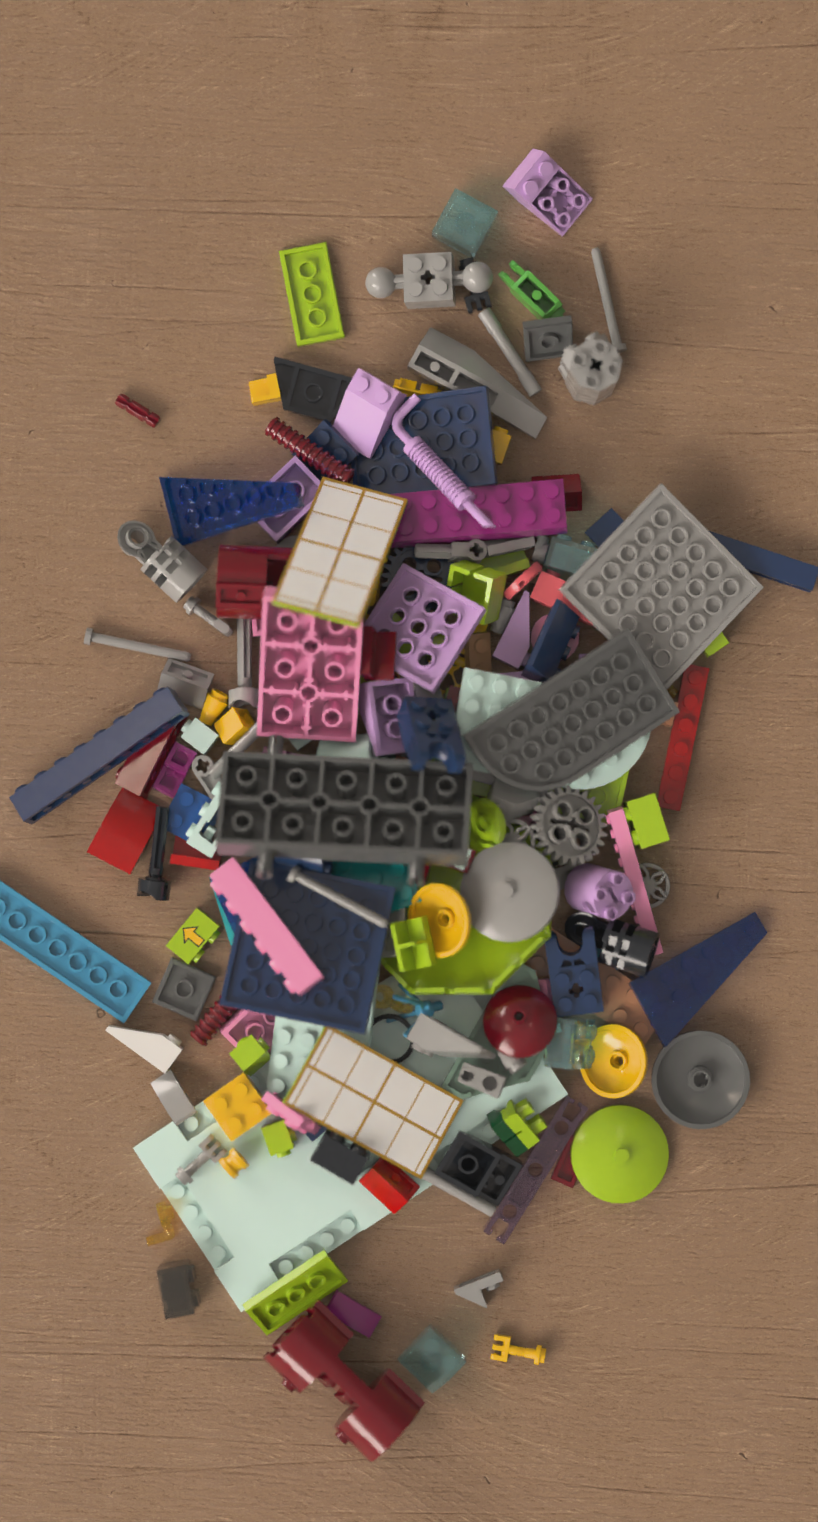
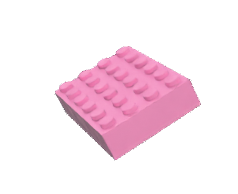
(307, 675)

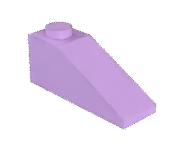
(516, 638)

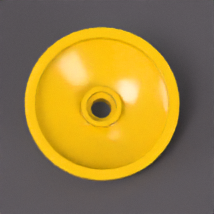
(438, 903)
(607, 1075)

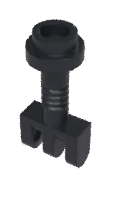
(475, 297)

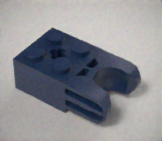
(431, 731)
(571, 968)

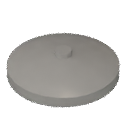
(510, 892)

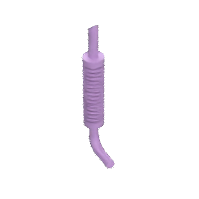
(434, 467)

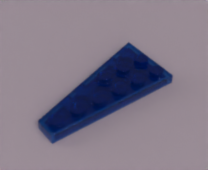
(216, 506)
(685, 983)

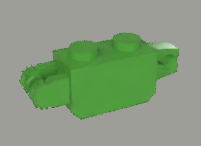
(533, 293)

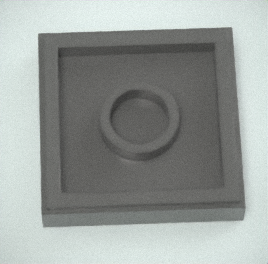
(547, 337)
(184, 989)

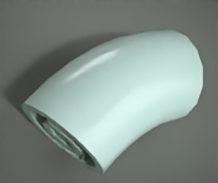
(360, 749)

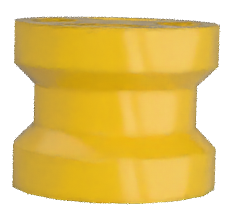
(233, 1163)

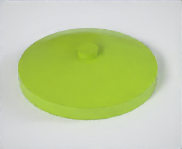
(619, 1154)

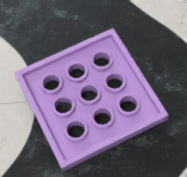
(435, 623)

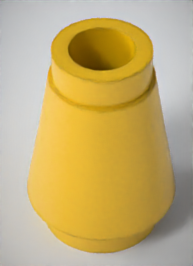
(213, 706)

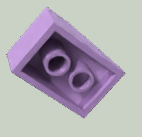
(367, 411)
(379, 709)

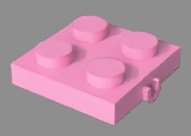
(293, 1118)

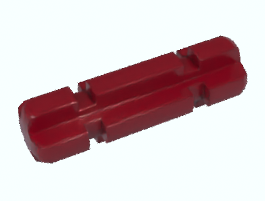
(137, 410)

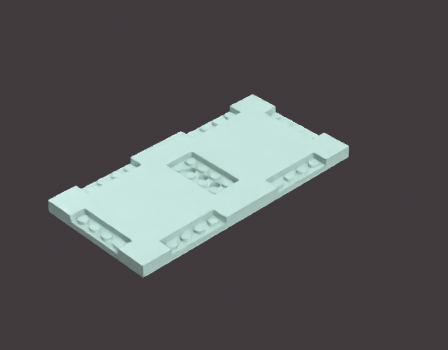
(289, 1206)

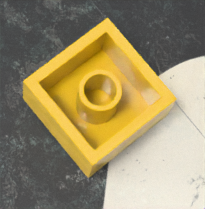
(237, 1106)

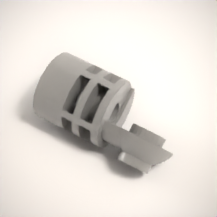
(167, 565)

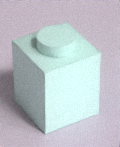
(199, 735)

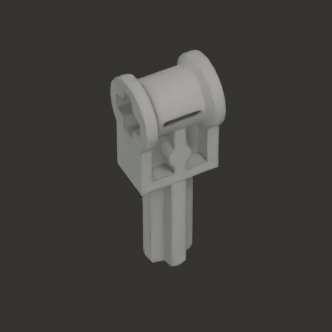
(454, 552)

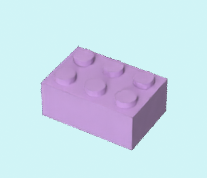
(281, 525)

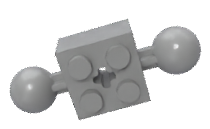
(441, 291)

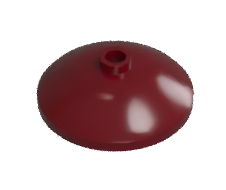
(525, 1036)

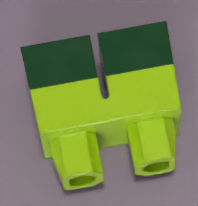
(514, 1128)

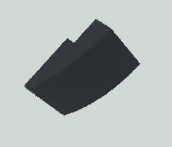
(479, 1168)

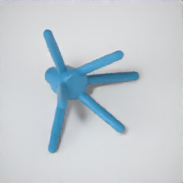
(424, 1007)

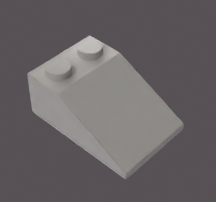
(437, 1038)

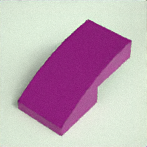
(174, 770)
(353, 1313)

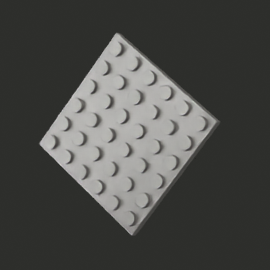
(663, 583)

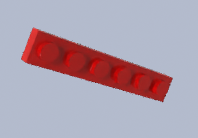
(682, 737)

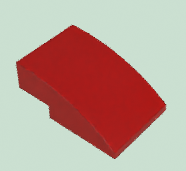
(125, 831)

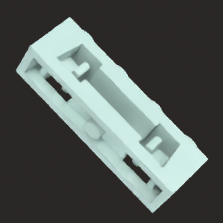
(196, 838)

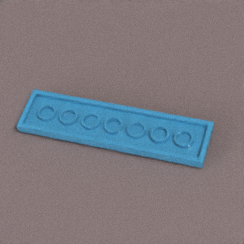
(69, 955)

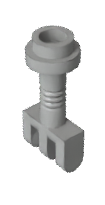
(193, 606)
(208, 1153)

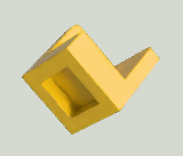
(265, 390)
(234, 725)

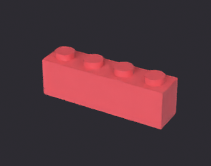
(547, 591)

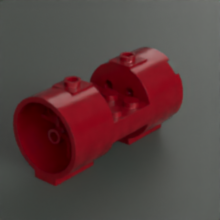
(243, 576)
(375, 1412)

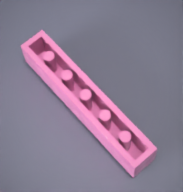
(266, 926)

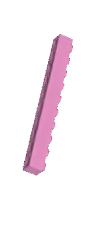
(631, 869)

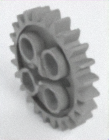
(572, 804)

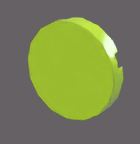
(486, 823)

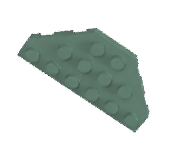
(523, 976)

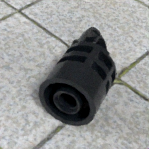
(621, 943)

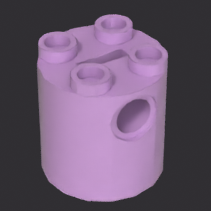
(599, 891)

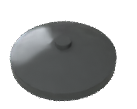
(700, 1079)

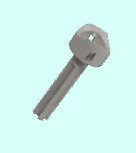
(244, 693)

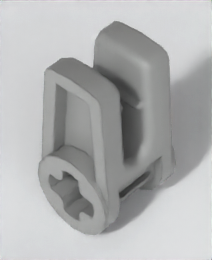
(205, 779)

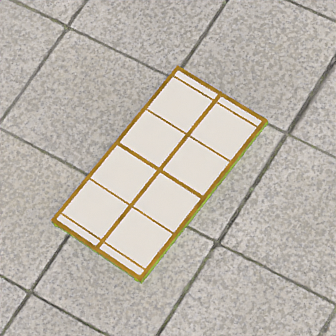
(340, 552)
(373, 1101)

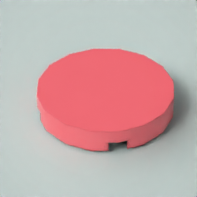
(522, 580)

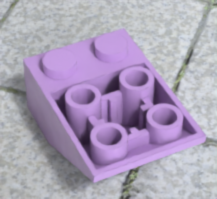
(547, 191)

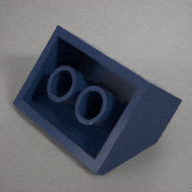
(552, 643)

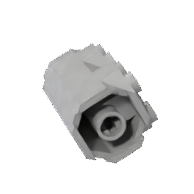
(591, 369)

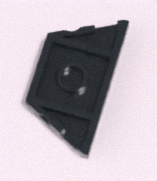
(310, 389)

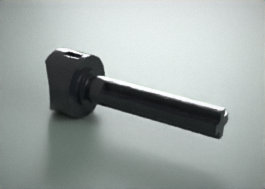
(154, 883)

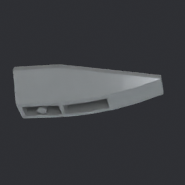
(460, 367)

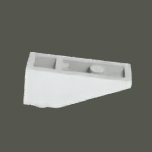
(152, 1046)

